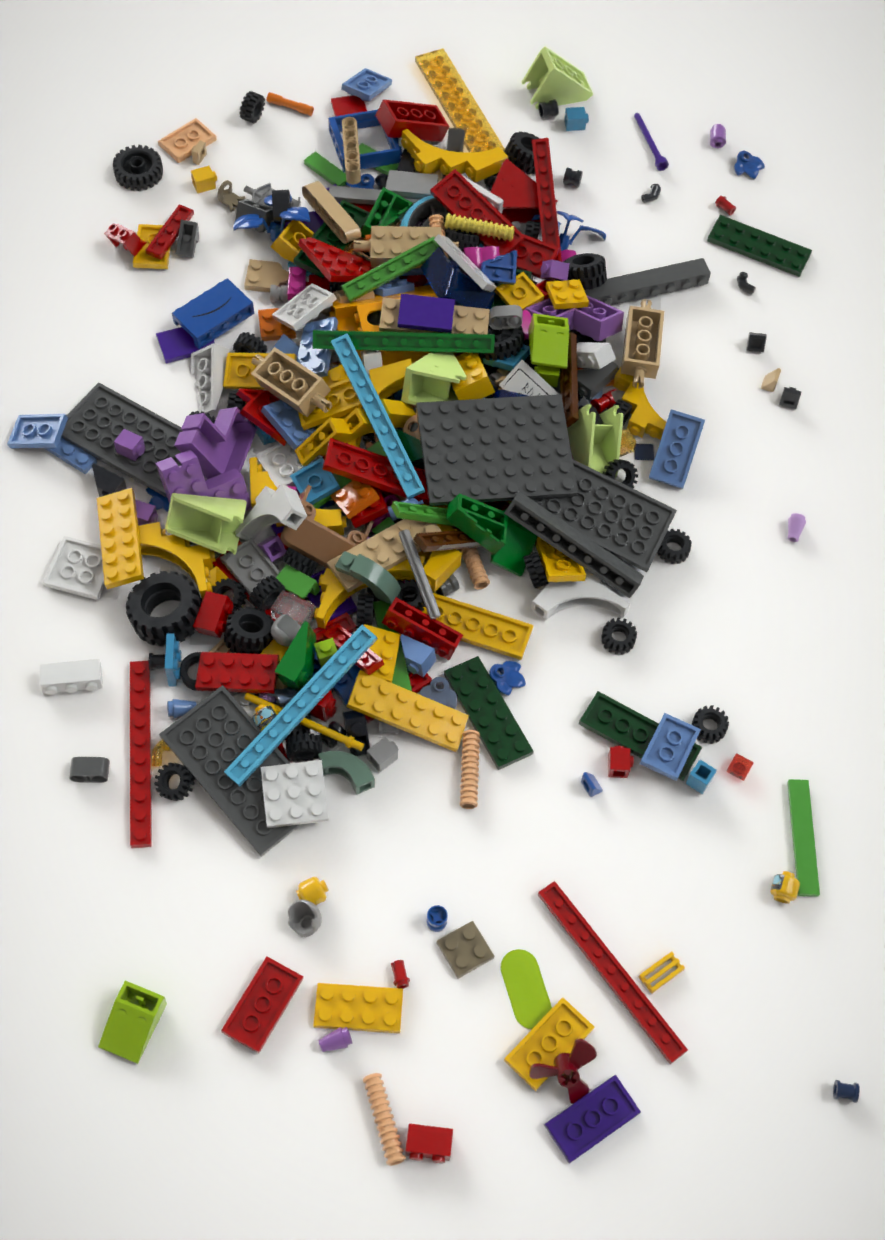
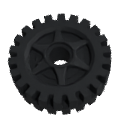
(137, 167)
(506, 343)

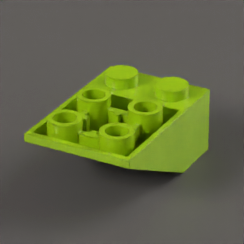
(549, 340)
(132, 1021)

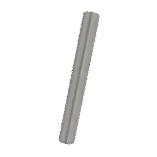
(419, 574)

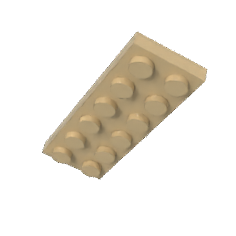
(465, 319)
(383, 549)

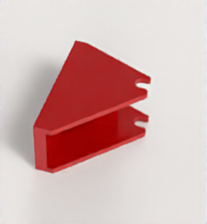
(517, 192)

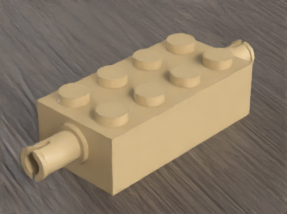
(392, 241)
(642, 343)
(291, 382)

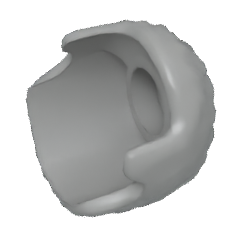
(284, 630)
(304, 918)

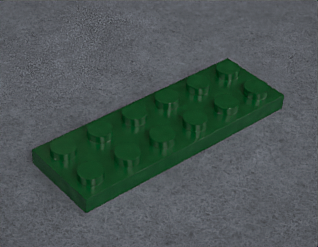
(327, 236)
(759, 245)
(488, 713)
(626, 727)

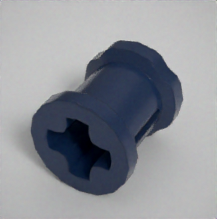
(846, 1091)

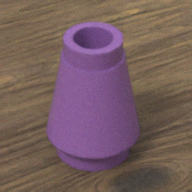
(336, 1040)

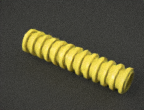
(479, 227)

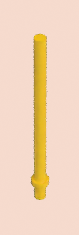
(348, 741)

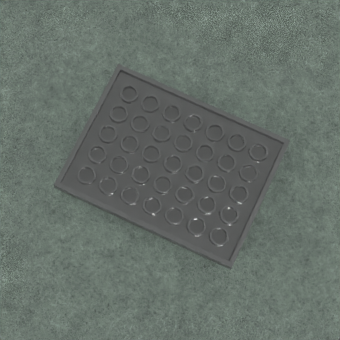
(496, 449)

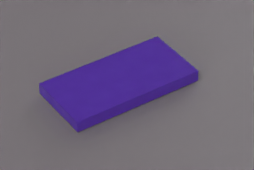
(592, 1118)

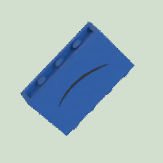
(214, 312)

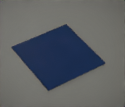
(644, 452)

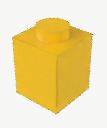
(203, 179)

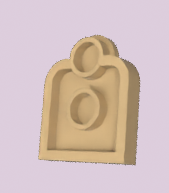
(264, 274)

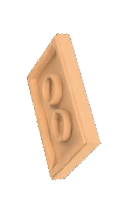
(181, 141)

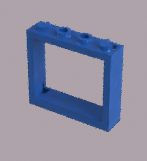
(367, 160)

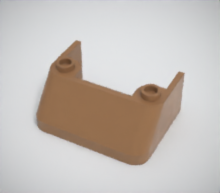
(317, 540)

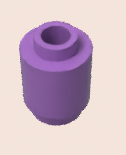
(717, 136)

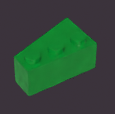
(386, 211)
(479, 521)

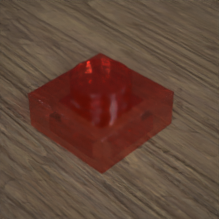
(740, 767)

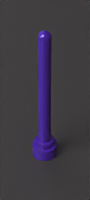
(660, 162)

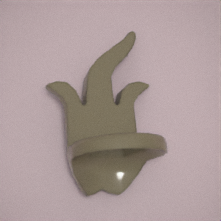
(227, 196)

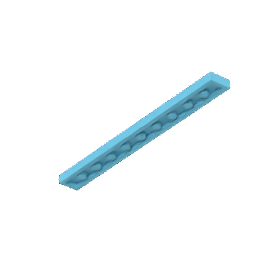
(377, 416)
(300, 705)

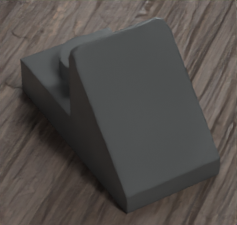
(187, 238)

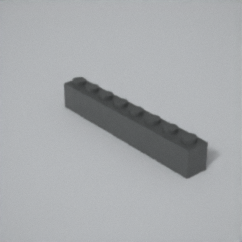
(652, 282)
(574, 544)

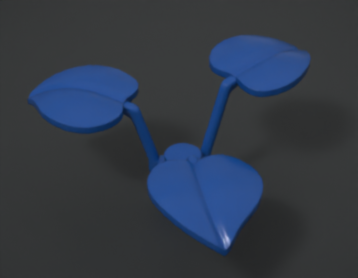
(253, 221)
(564, 239)

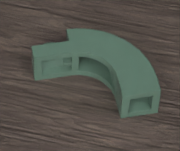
(372, 574)
(349, 767)

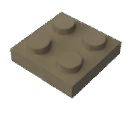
(465, 949)

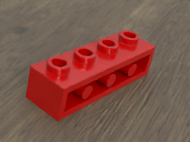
(419, 626)

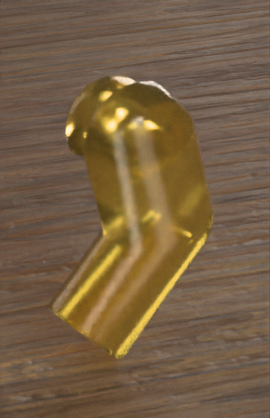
(157, 753)

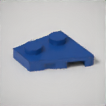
(501, 269)

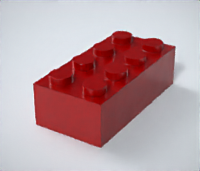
(420, 119)

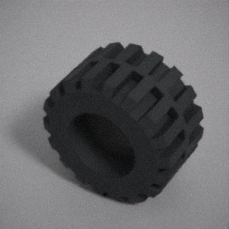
(521, 151)
(588, 268)
(248, 631)

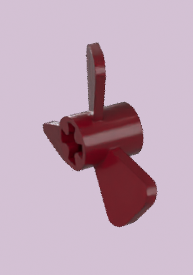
(566, 1069)

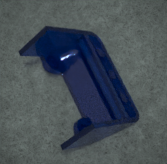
(451, 283)

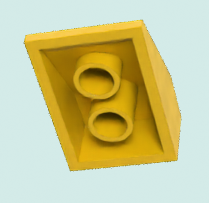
(287, 242)

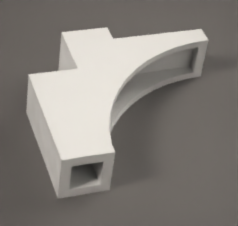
(272, 508)
(569, 594)

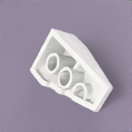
(209, 371)

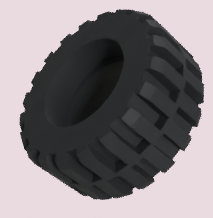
(154, 591)

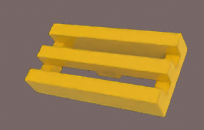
(675, 962)

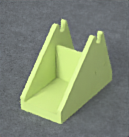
(556, 80)
(431, 378)
(596, 443)
(206, 520)

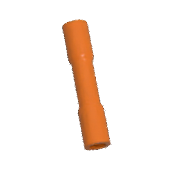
(281, 101)

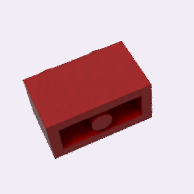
(213, 614)
(429, 1142)

